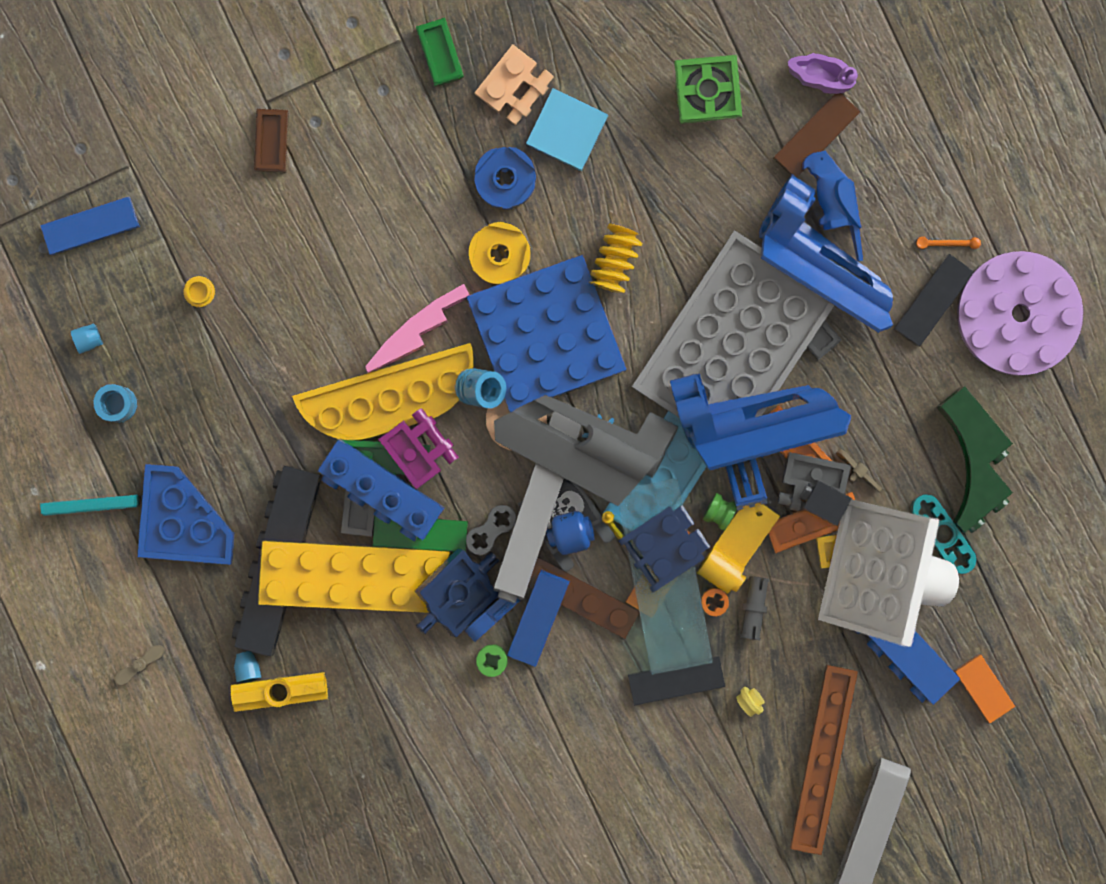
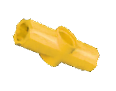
(259, 693)

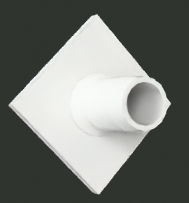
(885, 572)

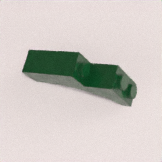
(981, 444)

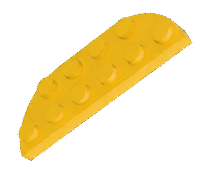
(386, 397)

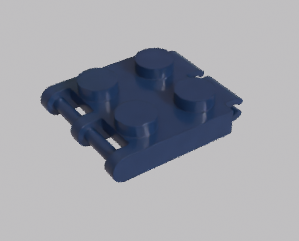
(666, 546)

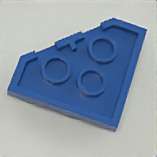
(180, 521)

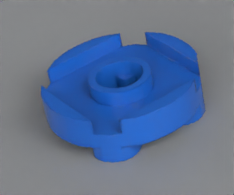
(502, 160)

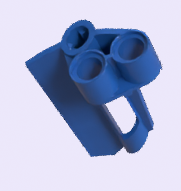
(805, 257)
(732, 434)

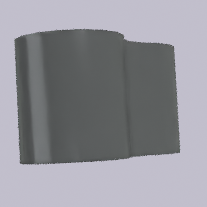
(491, 529)

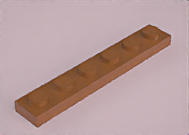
(823, 759)

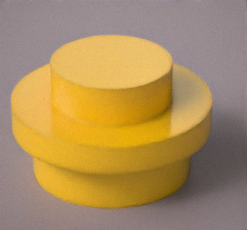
(199, 291)

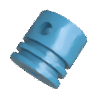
(480, 388)
(115, 403)

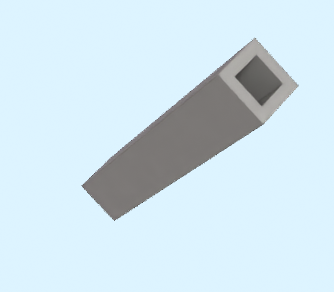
(532, 523)

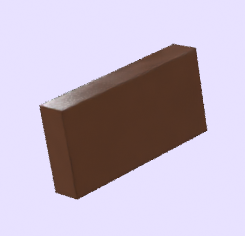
(271, 140)

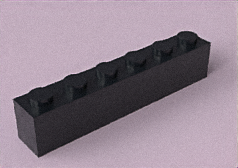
(288, 522)

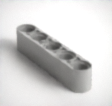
(873, 823)

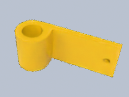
(736, 547)

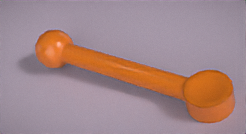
(923, 242)

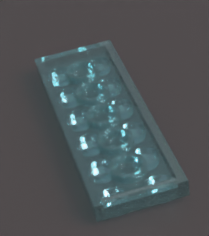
(674, 613)

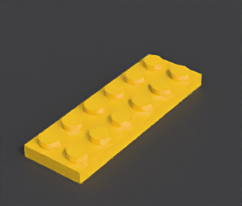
(345, 576)

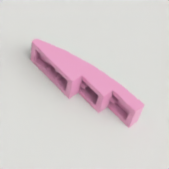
(408, 337)

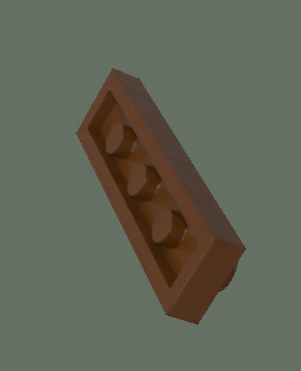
(590, 601)

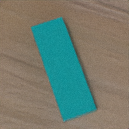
(89, 505)

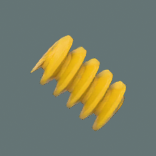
(616, 258)

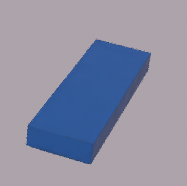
(90, 226)
(538, 618)

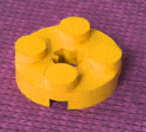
(489, 239)

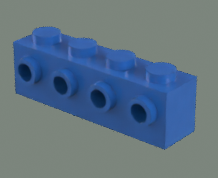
(381, 490)

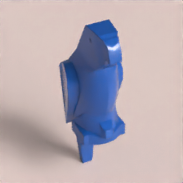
(836, 197)

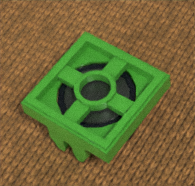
(708, 91)

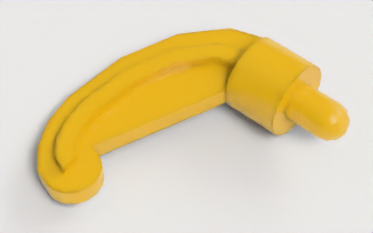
(607, 518)

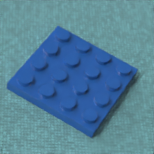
(546, 332)

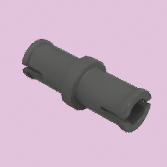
(754, 608)

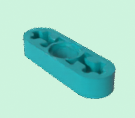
(964, 548)

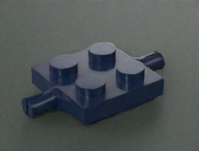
(457, 592)

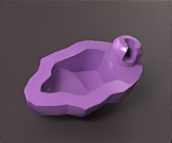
(823, 73)

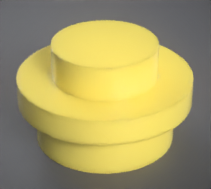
(750, 701)

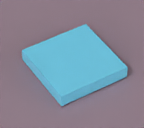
(567, 129)

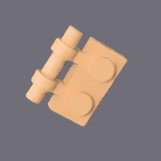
(507, 78)

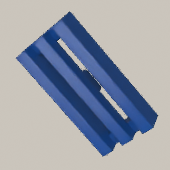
(750, 499)

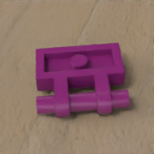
(411, 455)

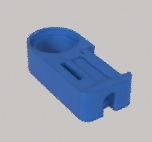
(489, 618)

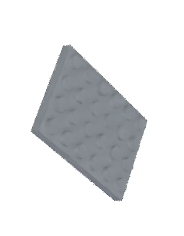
(736, 330)

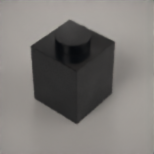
(824, 502)

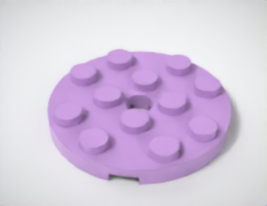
(1052, 319)

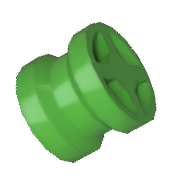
(720, 512)
(495, 657)

